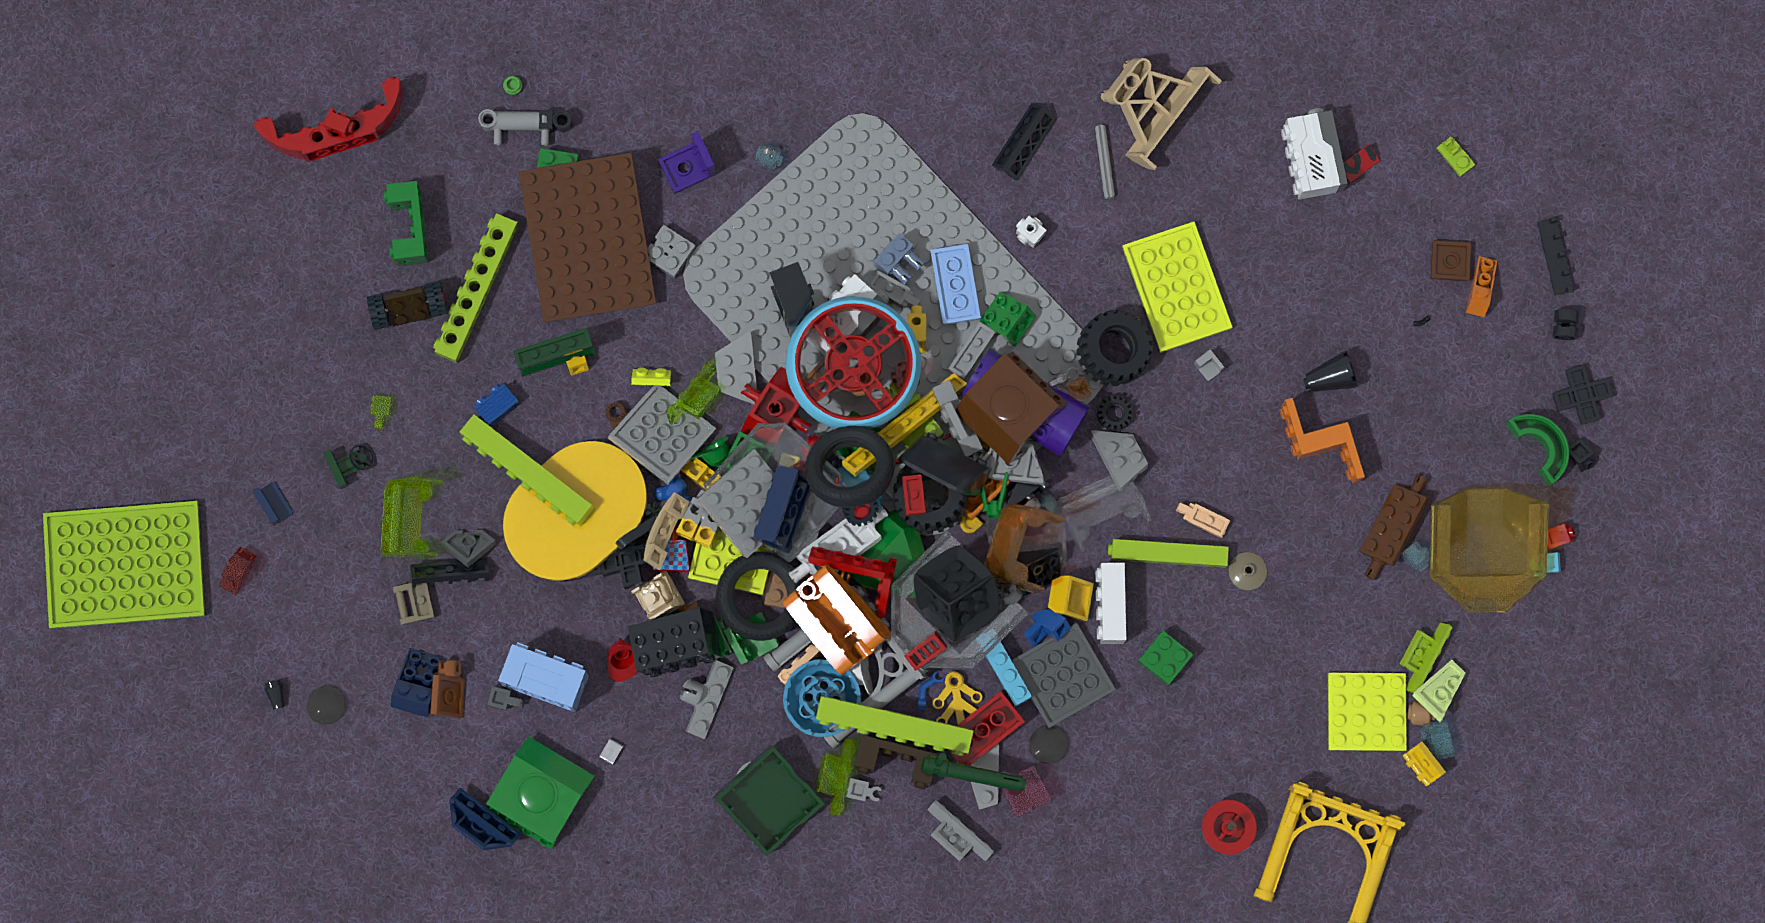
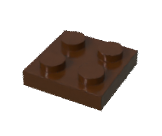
(1450, 260)

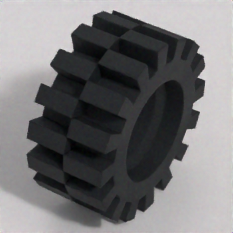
(1120, 403)

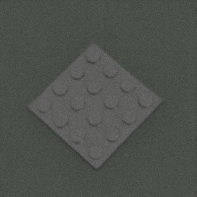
(1063, 676)

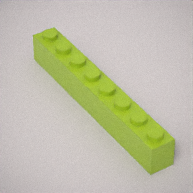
(526, 470)
(894, 724)

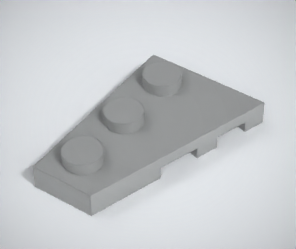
(987, 795)

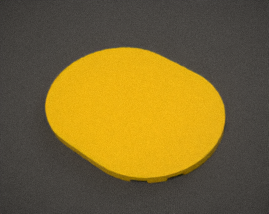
(550, 544)

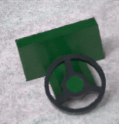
(349, 464)

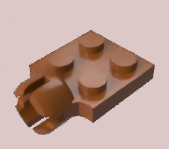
(448, 690)

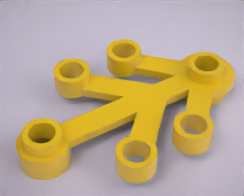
(958, 703)

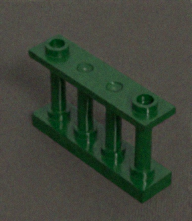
(553, 352)

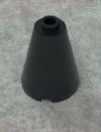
(1332, 375)

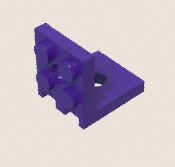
(696, 157)

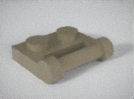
(420, 603)

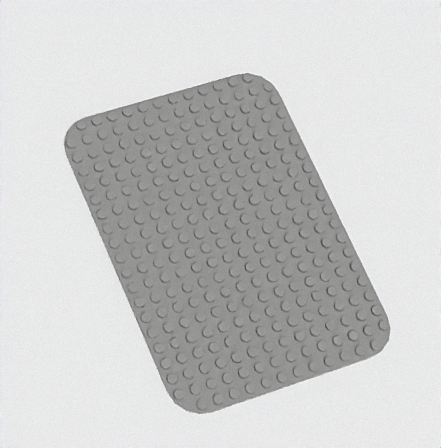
(834, 218)

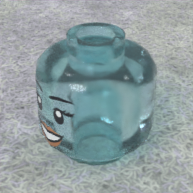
(768, 156)

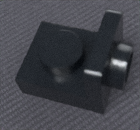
(1582, 455)

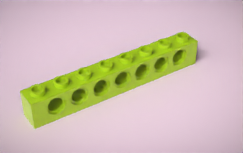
(497, 224)

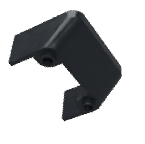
(792, 295)

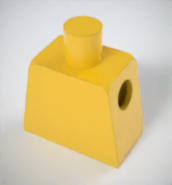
(918, 324)

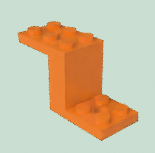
(1322, 441)

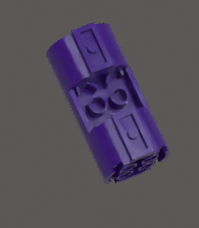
(1059, 428)

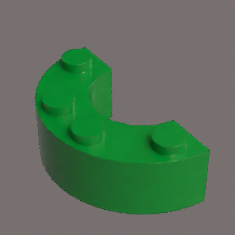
(1550, 437)

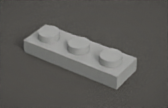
(971, 350)

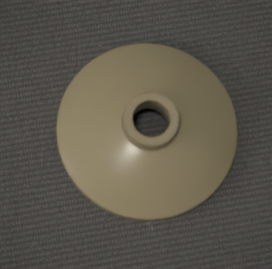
(1241, 578)

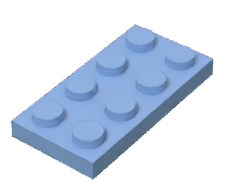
(955, 284)

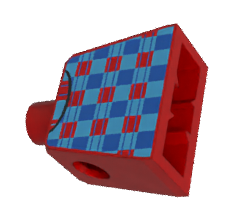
(677, 556)

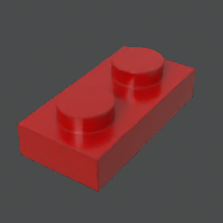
(914, 495)

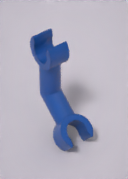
(923, 689)

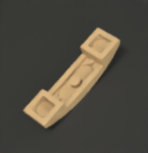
(663, 528)

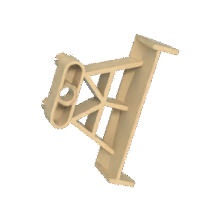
(1139, 72)

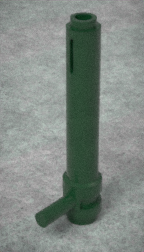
(943, 768)

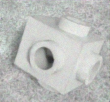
(1032, 237)

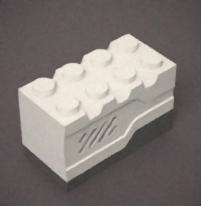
(1314, 154)
(850, 321)

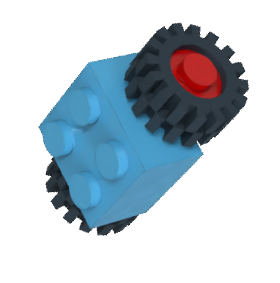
(863, 513)

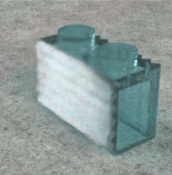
(1438, 739)

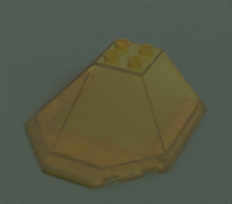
(1488, 547)

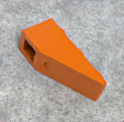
(1481, 287)

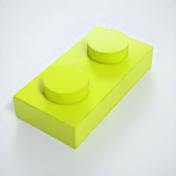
(651, 377)

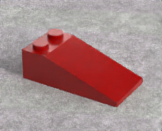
(989, 725)

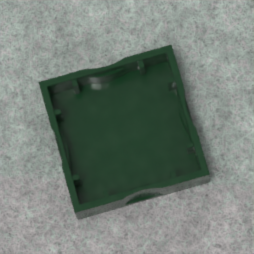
(768, 800)

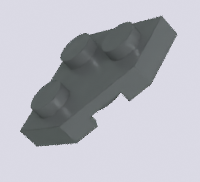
(466, 546)

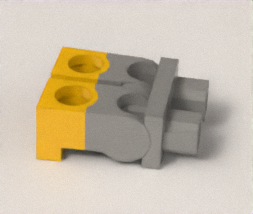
(698, 525)

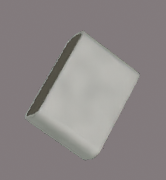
(611, 751)

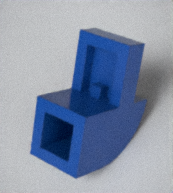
(1046, 623)

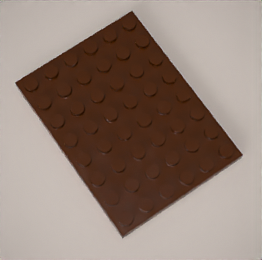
(587, 237)

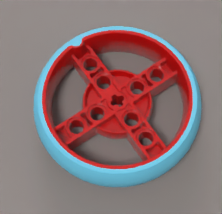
(820, 320)

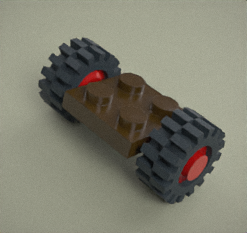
(407, 306)

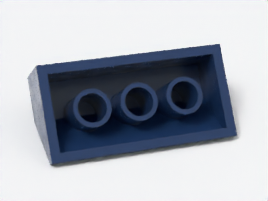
(783, 509)

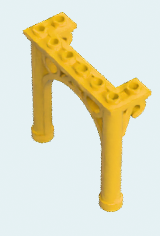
(1286, 835)

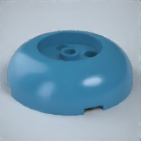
(807, 680)

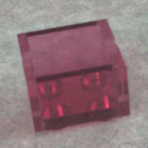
(1033, 795)

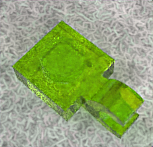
(380, 408)

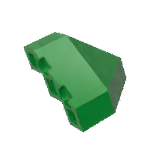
(897, 542)

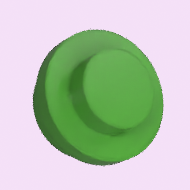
(512, 85)

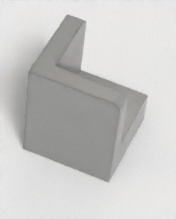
(1209, 365)

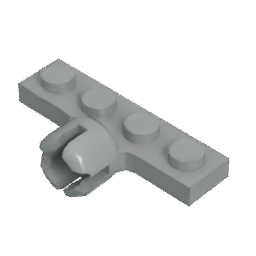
(706, 698)

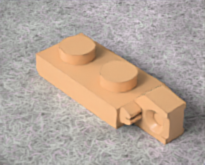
(1204, 518)
(812, 654)

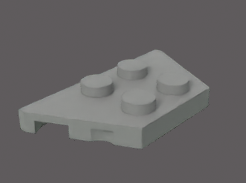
(736, 367)
(1120, 455)
(1022, 470)

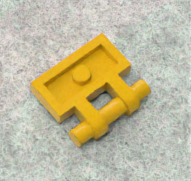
(1423, 764)

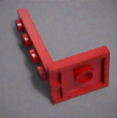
(860, 565)

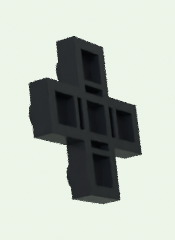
(1582, 394)
(628, 563)

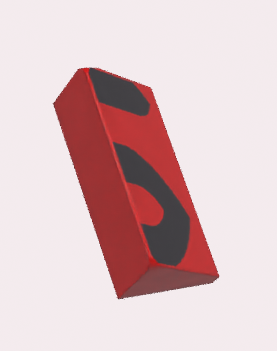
(1360, 163)

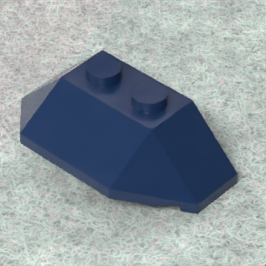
(480, 823)

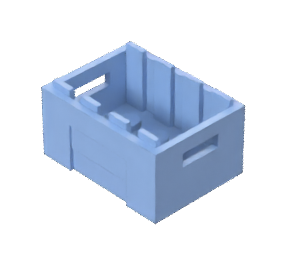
(544, 677)

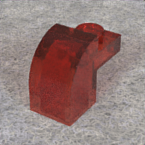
(236, 570)

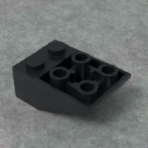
(1025, 492)
(1042, 566)

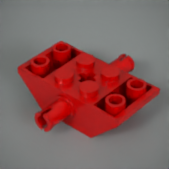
(775, 393)

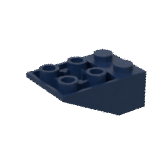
(414, 683)

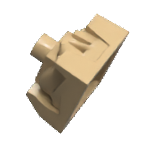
(659, 596)

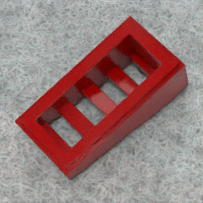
(935, 635)

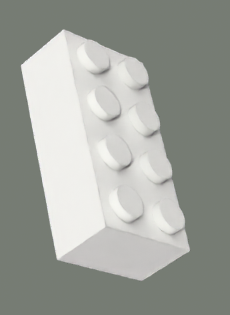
(1112, 603)

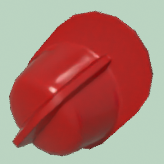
(621, 661)

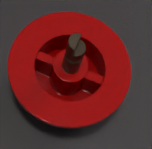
(1229, 827)

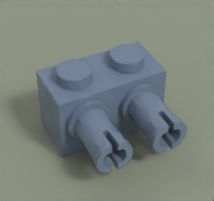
(892, 256)

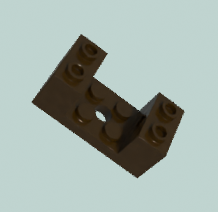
(869, 752)

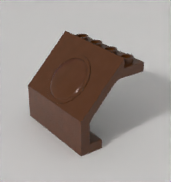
(1008, 406)

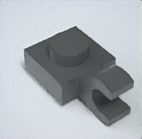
(502, 698)

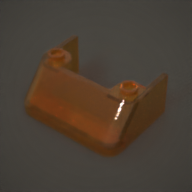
(1008, 540)

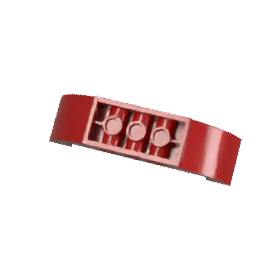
(369, 124)

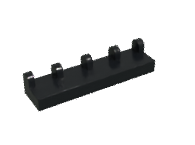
(1555, 256)
(448, 571)

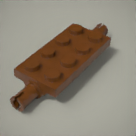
(1394, 526)

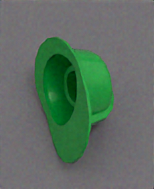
(715, 452)

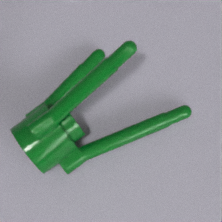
(995, 507)

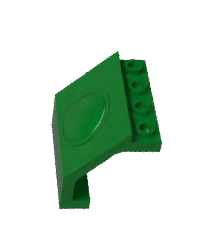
(539, 792)

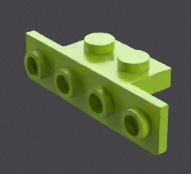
(1423, 653)

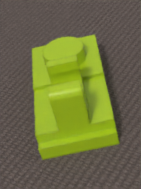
(1455, 156)

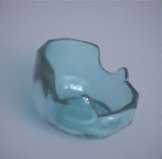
(1049, 504)

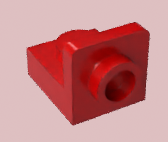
(1560, 535)

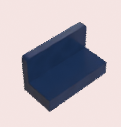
(273, 503)

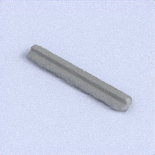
(1104, 159)

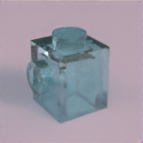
(1416, 557)

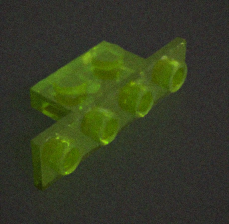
(697, 396)
(834, 776)

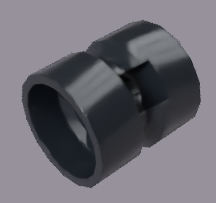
(1567, 318)

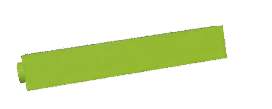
(1168, 553)

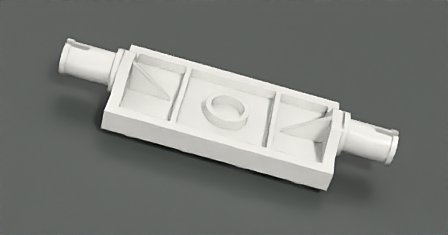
(842, 538)

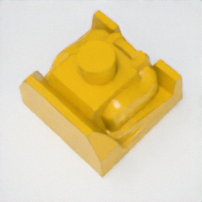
(1071, 597)

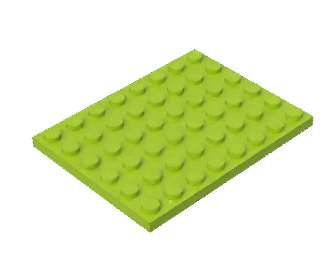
(123, 564)

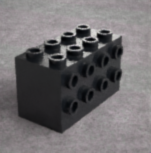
(674, 642)

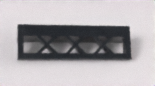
(1022, 138)

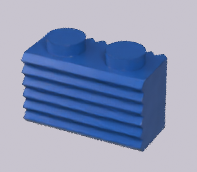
(496, 404)

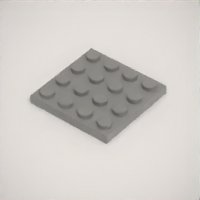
(655, 442)
(738, 500)

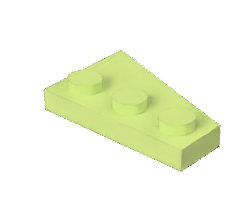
(1439, 689)

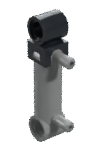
(536, 121)

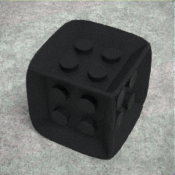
(956, 593)

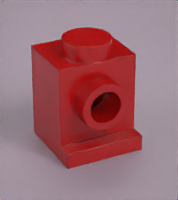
(338, 123)

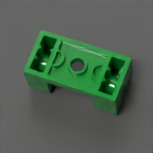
(408, 196)

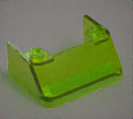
(403, 517)

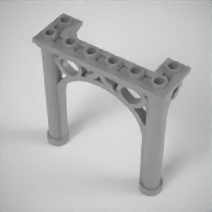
(880, 696)

